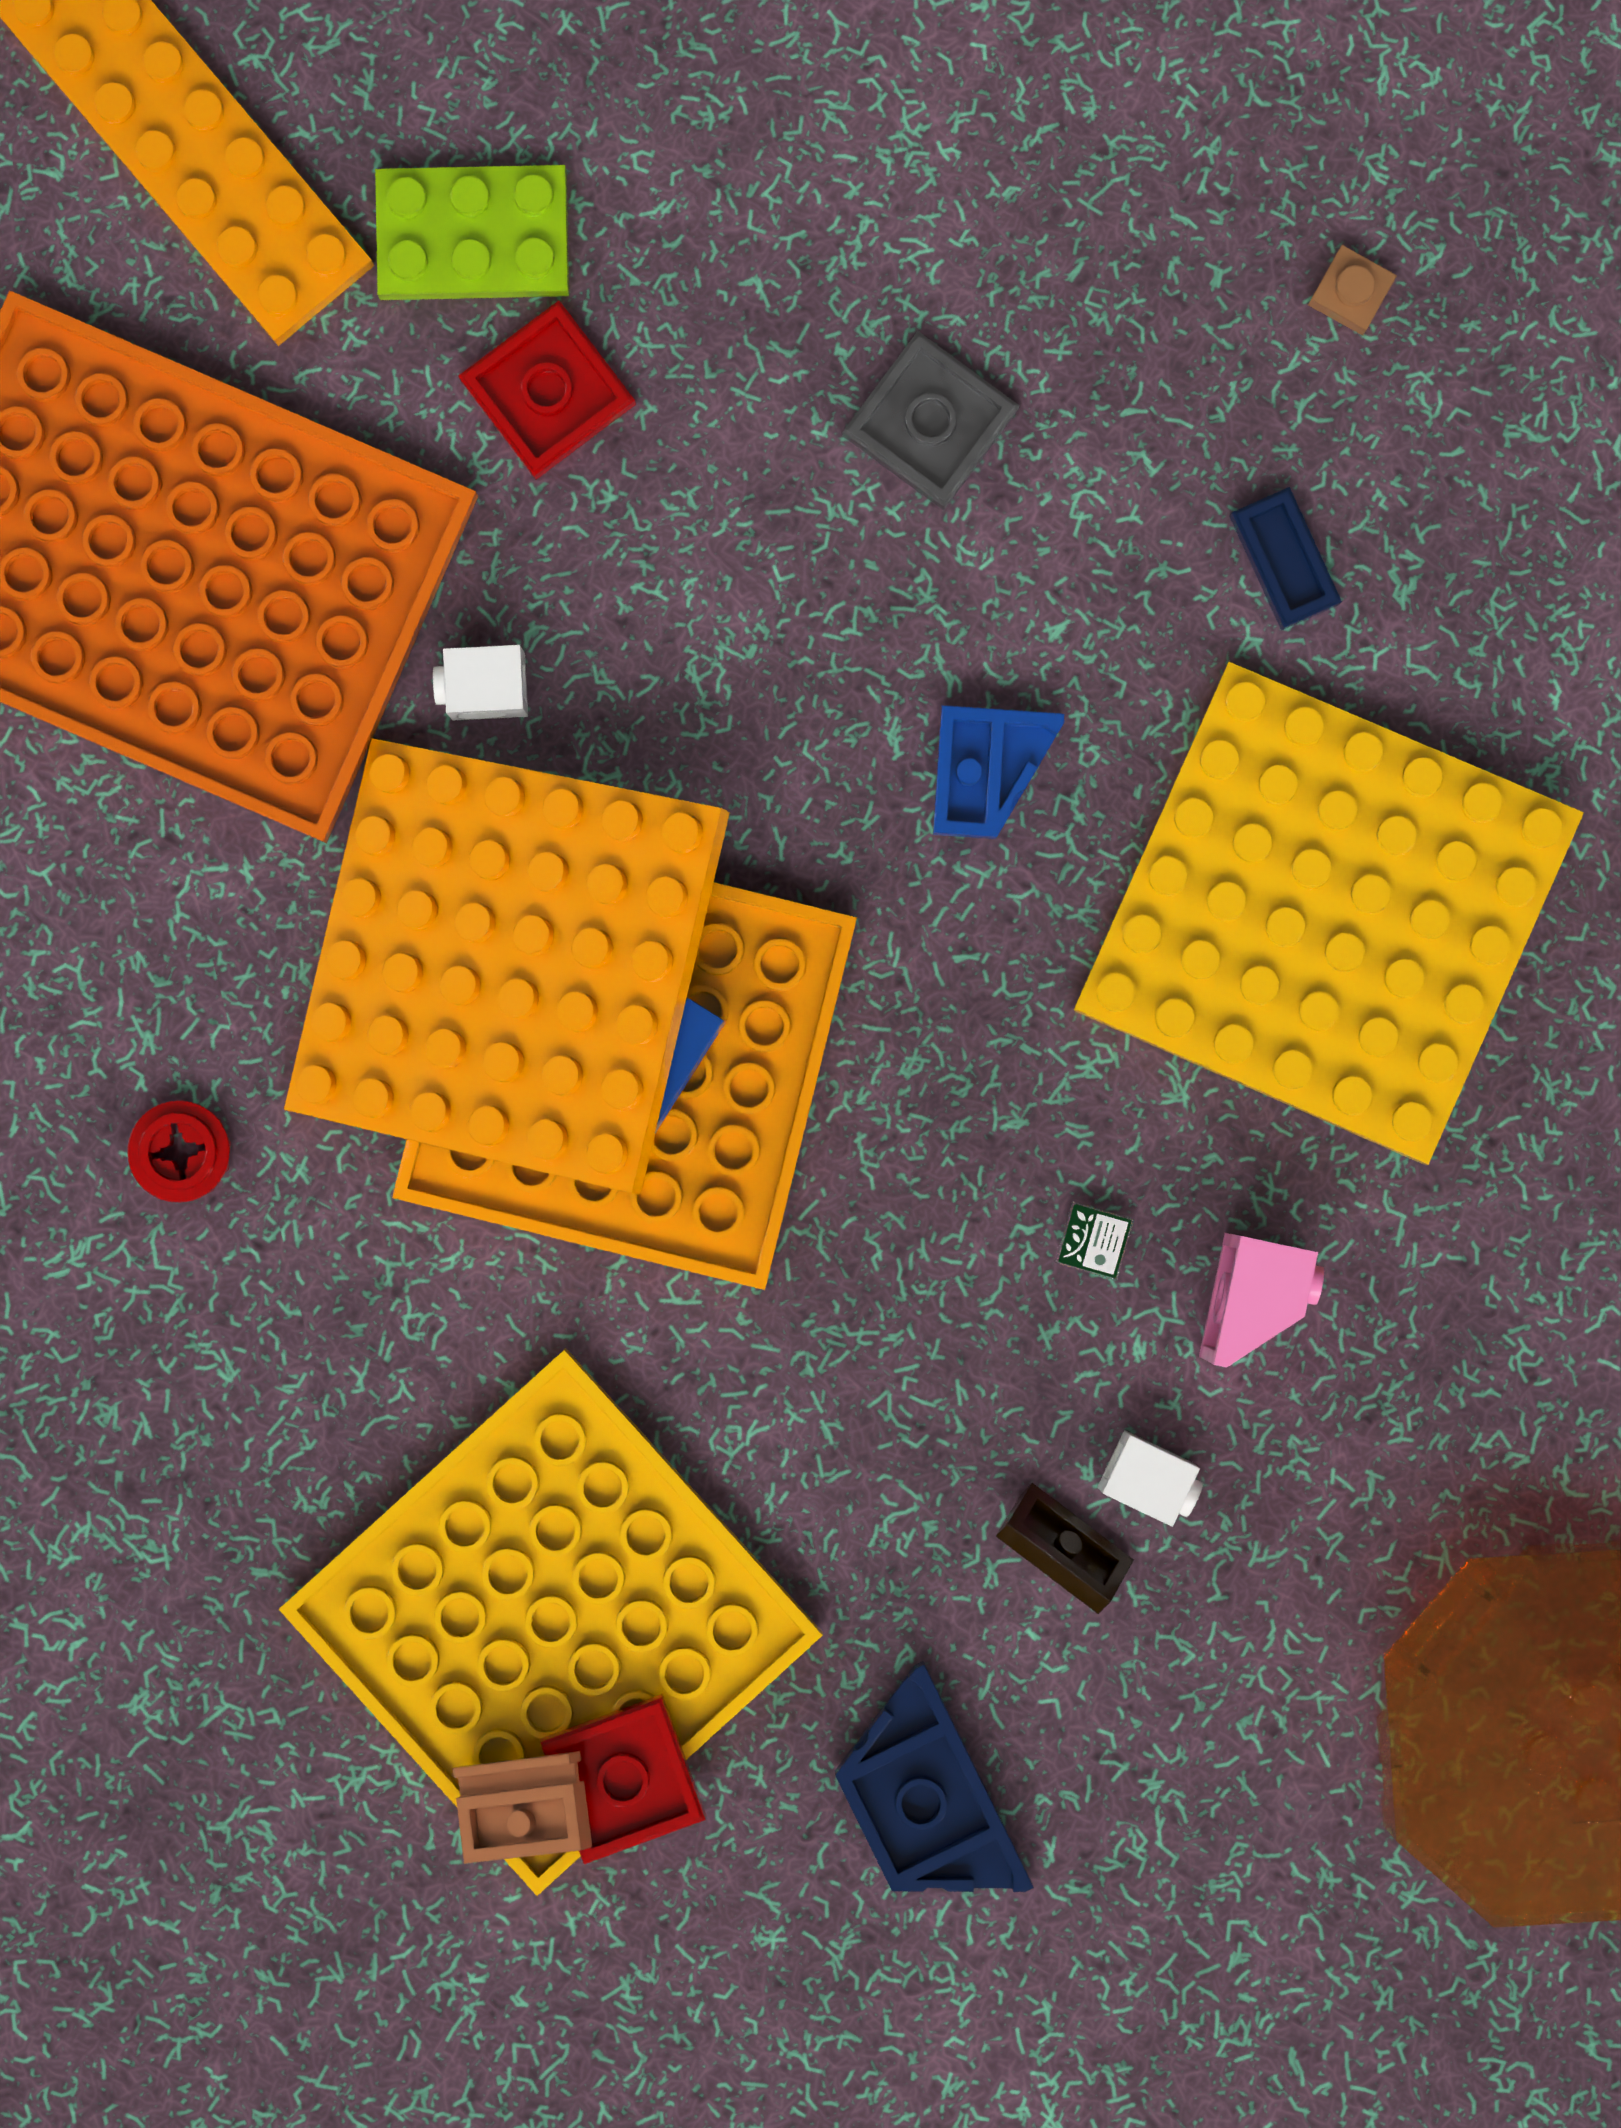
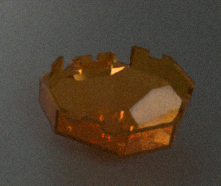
(1512, 1735)

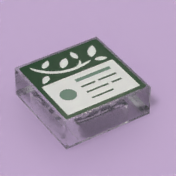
(1094, 1240)

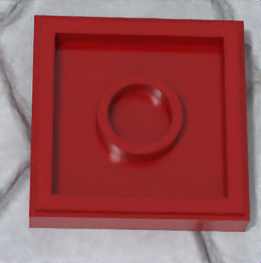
(547, 390)
(631, 1776)

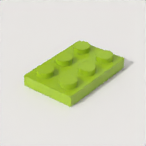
(472, 232)

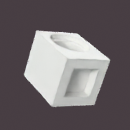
(482, 682)
(1151, 1479)

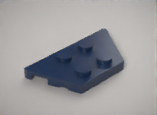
(926, 1800)

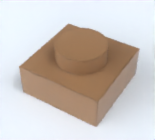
(1352, 290)

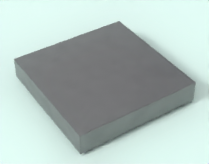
(930, 420)

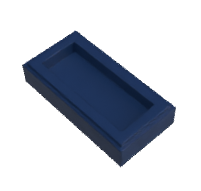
(1285, 558)

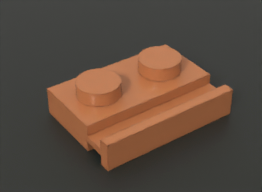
(522, 1808)

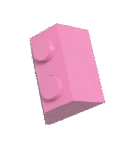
(1257, 1296)

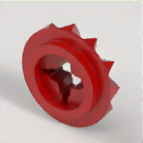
(156, 1131)

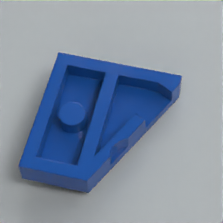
(986, 766)

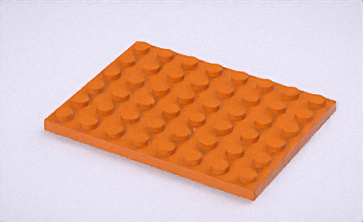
(204, 569)

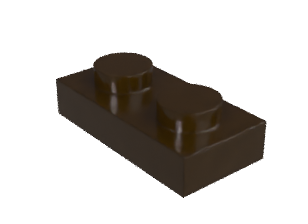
(1065, 1548)

